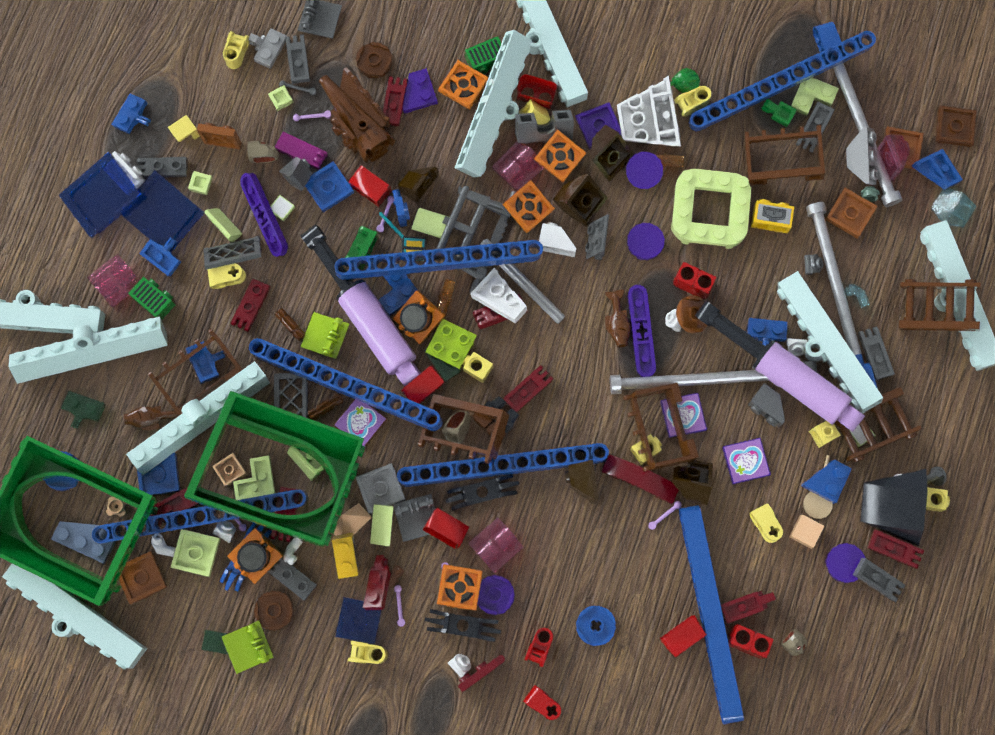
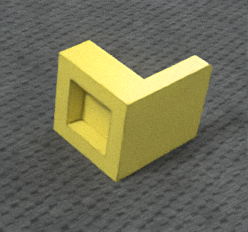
(541, 113)
(183, 128)

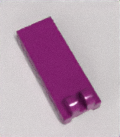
(295, 147)

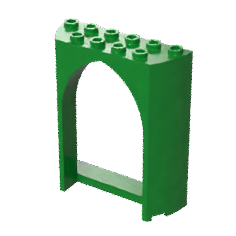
(329, 446)
(18, 546)

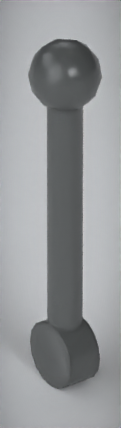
(312, 91)

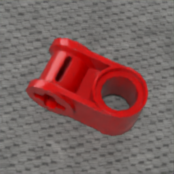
(539, 648)
(539, 701)

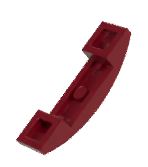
(634, 475)

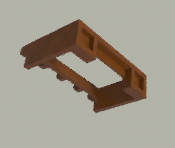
(810, 173)
(207, 391)
(673, 398)
(493, 413)

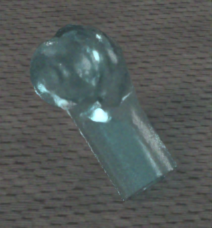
(860, 293)

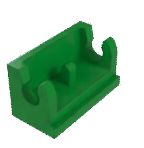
(363, 244)

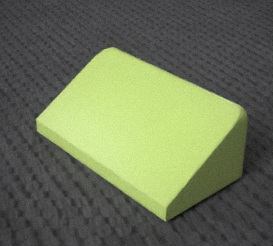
(221, 221)
(429, 223)
(305, 462)
(381, 525)

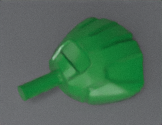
(685, 80)

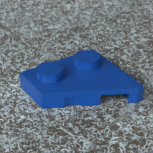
(938, 169)
(829, 481)

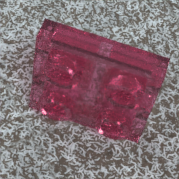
(518, 166)
(114, 280)
(496, 545)

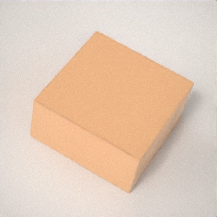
(229, 470)
(806, 531)

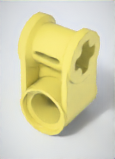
(235, 46)
(690, 102)
(223, 276)
(765, 522)
(363, 653)

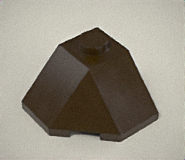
(417, 182)
(694, 481)

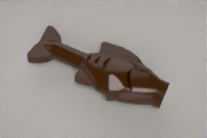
(617, 324)
(148, 417)

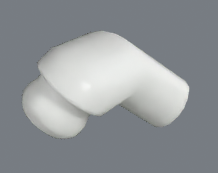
(161, 547)
(290, 550)

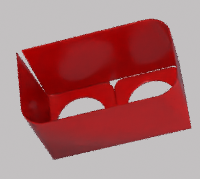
(536, 83)
(370, 186)
(686, 285)
(423, 385)
(446, 528)
(683, 636)
(751, 644)

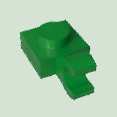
(781, 113)

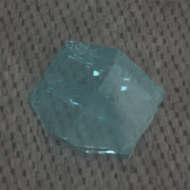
(953, 207)

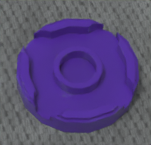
(644, 170)
(645, 241)
(843, 561)
(495, 595)

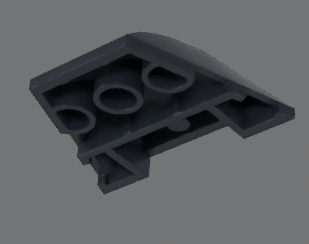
(897, 505)

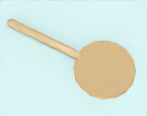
(815, 505)

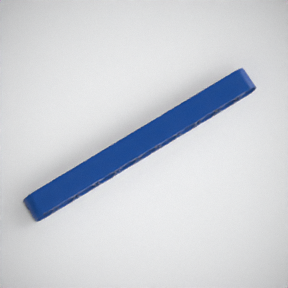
(788, 75)
(429, 256)
(351, 390)
(511, 459)
(191, 516)
(711, 615)

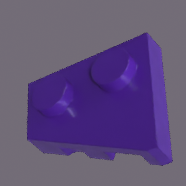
(419, 92)

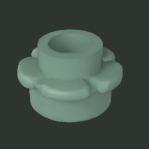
(870, 193)

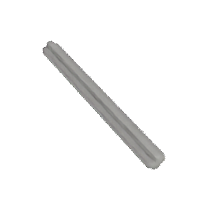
(529, 288)

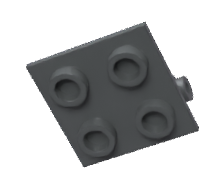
(320, 18)
(597, 238)
(413, 516)

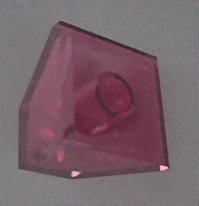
(894, 153)

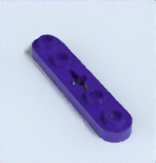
(263, 214)
(644, 349)

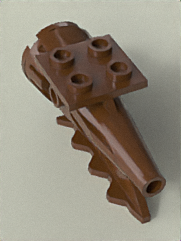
(357, 117)

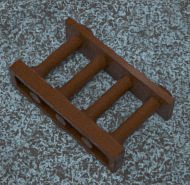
(948, 323)
(891, 397)

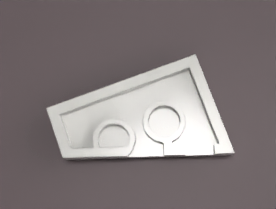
(499, 297)

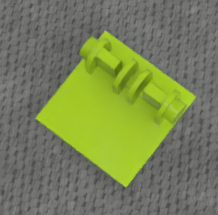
(325, 335)
(451, 343)
(247, 647)

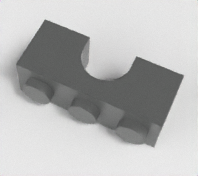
(529, 131)

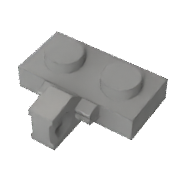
(267, 47)

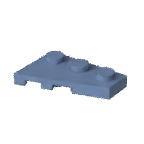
(79, 538)

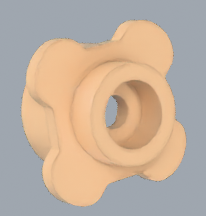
(112, 502)

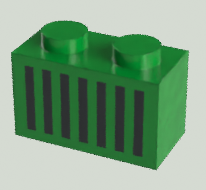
(483, 55)
(151, 298)

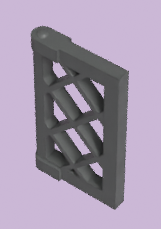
(227, 259)
(304, 391)

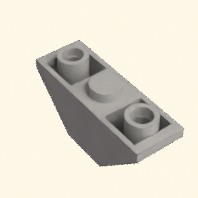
(862, 156)

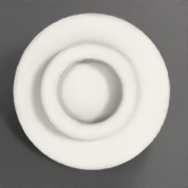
(671, 321)
(796, 346)
(225, 531)
(460, 664)

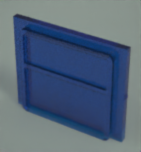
(100, 195)
(162, 211)

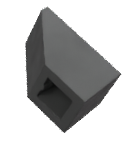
(768, 404)

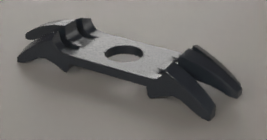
(470, 492)
(450, 625)

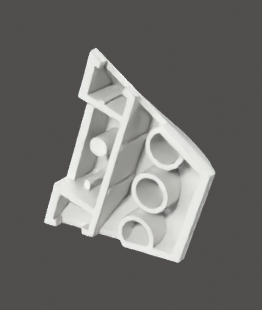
(650, 116)

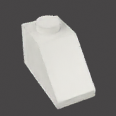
(555, 240)

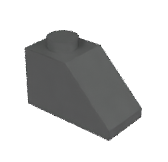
(297, 173)

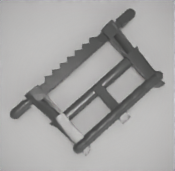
(483, 202)

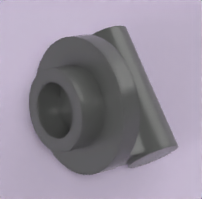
(813, 264)
(937, 476)

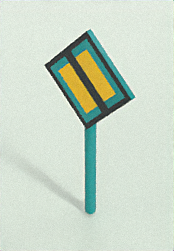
(408, 243)

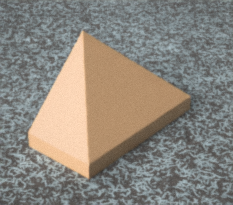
(352, 520)

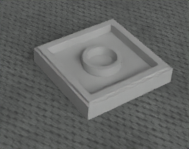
(380, 487)

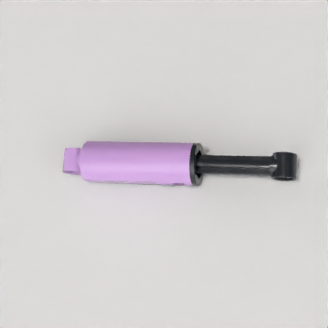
(367, 314)
(787, 371)

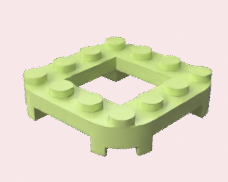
(710, 234)

